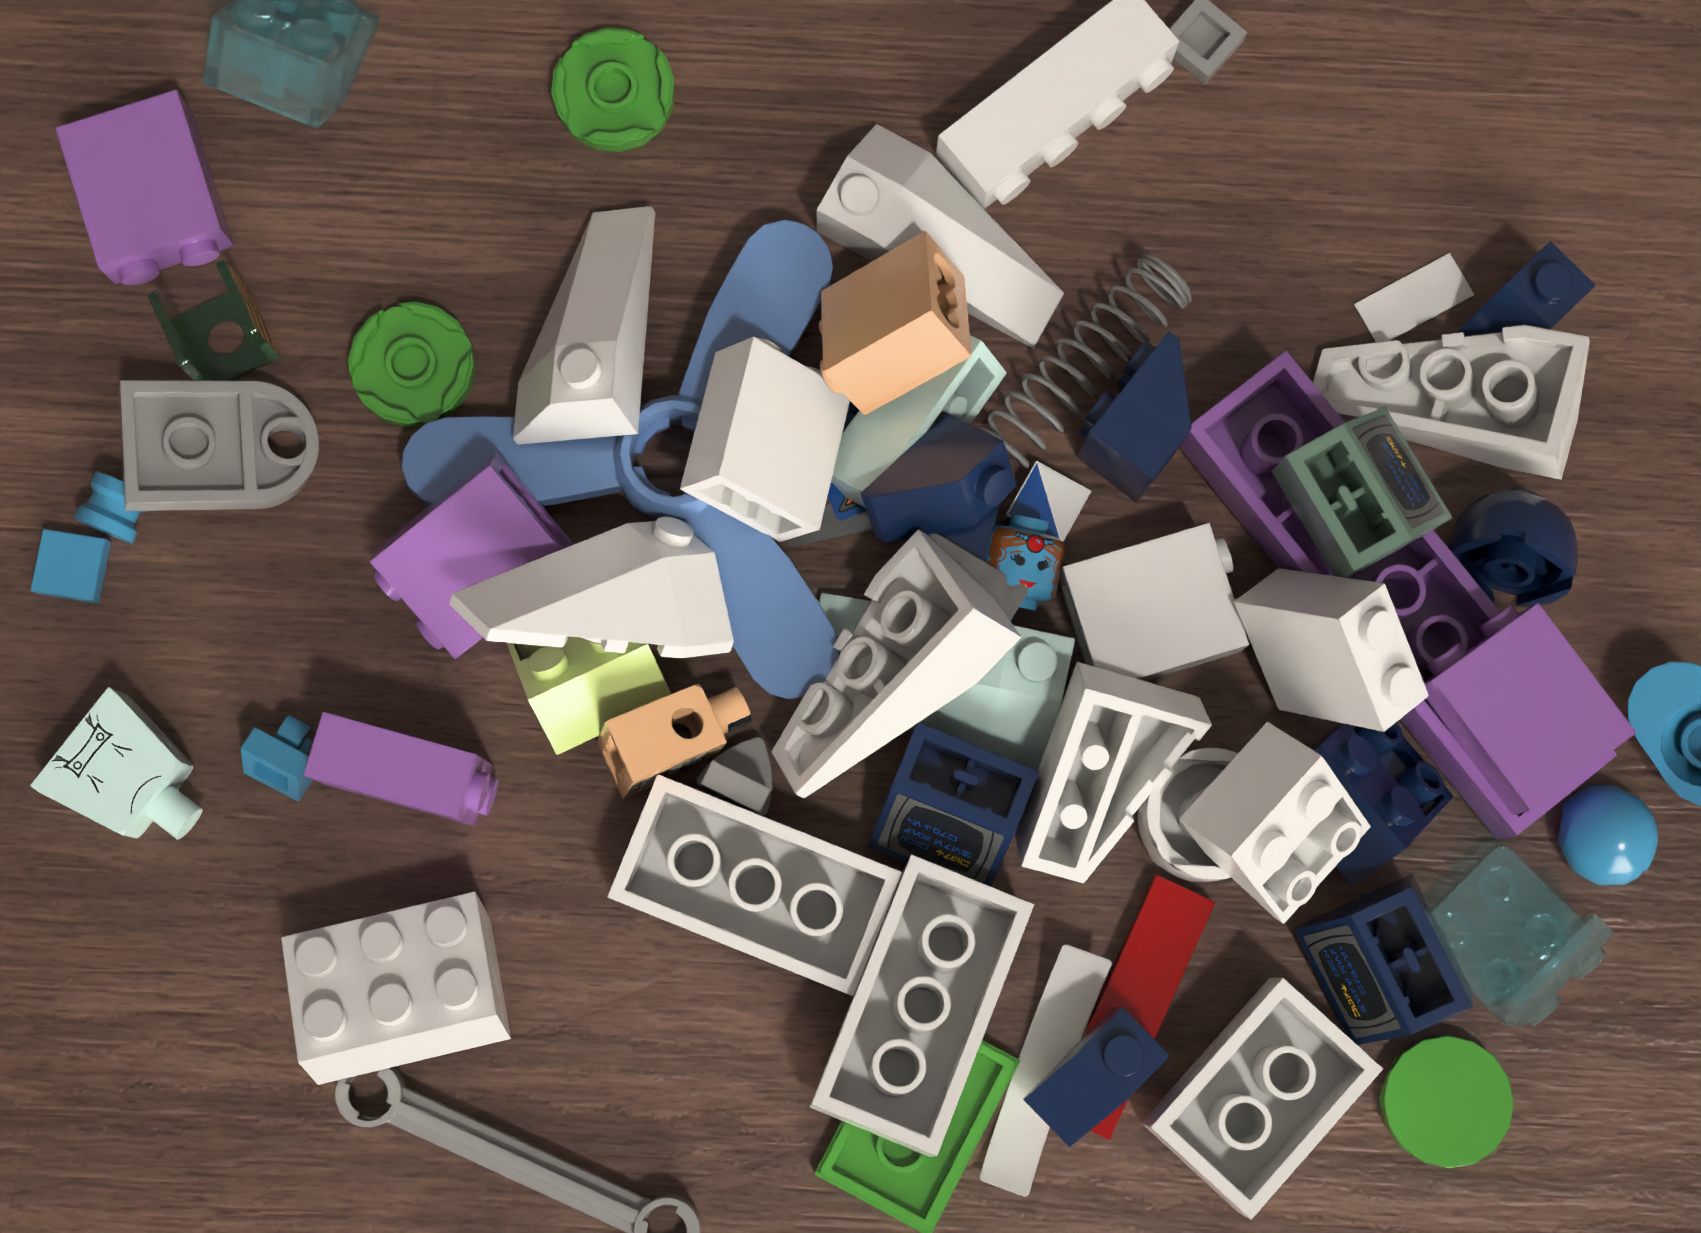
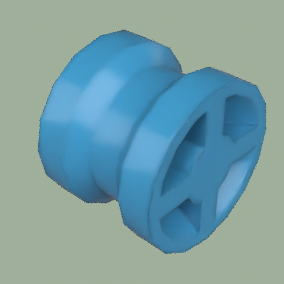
(106, 509)

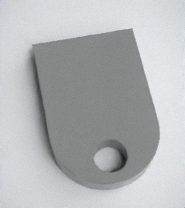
(209, 445)

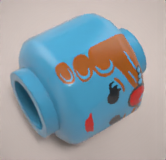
(1027, 557)

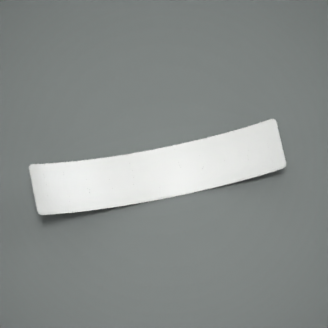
(1052, 1035)

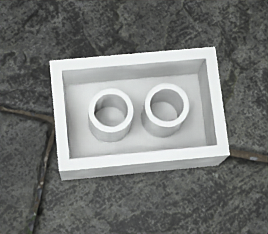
(394, 988)
(1262, 1096)

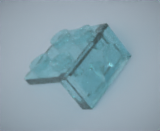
(1517, 938)

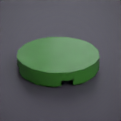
(613, 90)
(412, 364)
(1446, 1101)

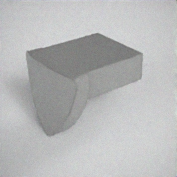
(741, 776)

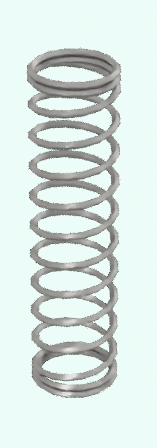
(1157, 285)

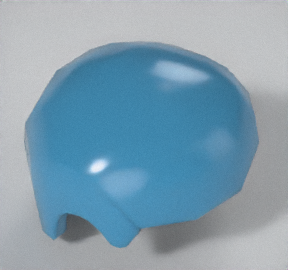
(1607, 834)

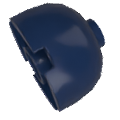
(1517, 546)

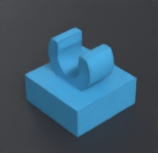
(279, 760)

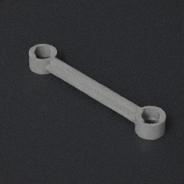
(513, 1157)

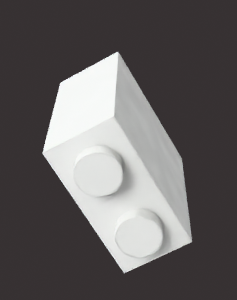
(766, 440)
(1155, 605)
(1332, 648)

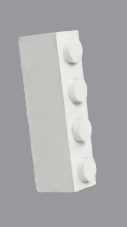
(1057, 99)

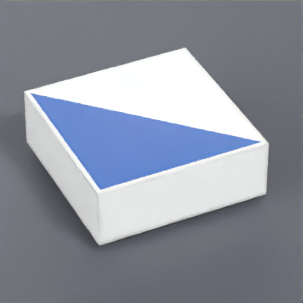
(1050, 498)

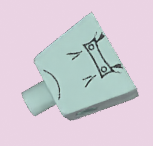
(121, 771)

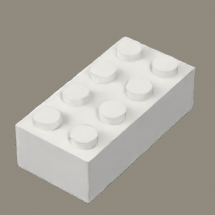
(755, 885)
(922, 1006)

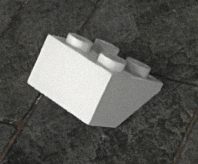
(1276, 821)

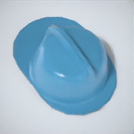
(1668, 723)

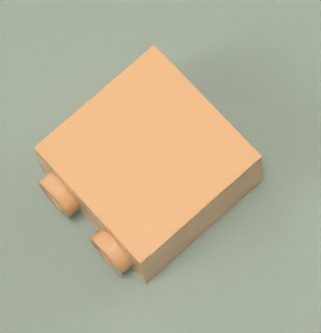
(894, 324)

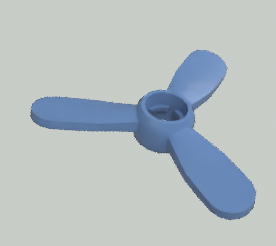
(769, 605)

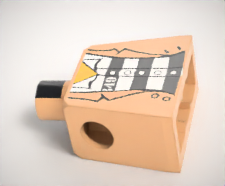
(646, 745)

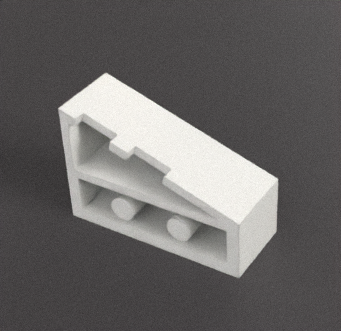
(1100, 765)

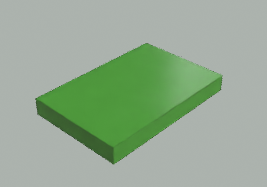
(906, 1181)

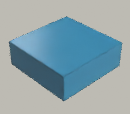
(70, 566)

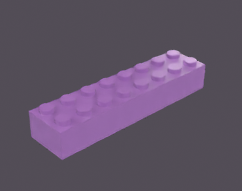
(1430, 589)

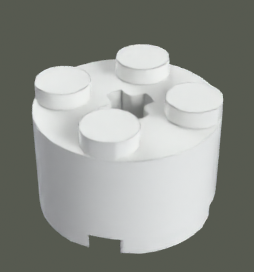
(1159, 815)

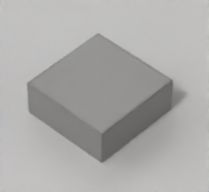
(1205, 39)

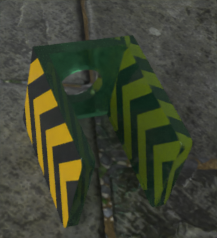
(190, 332)

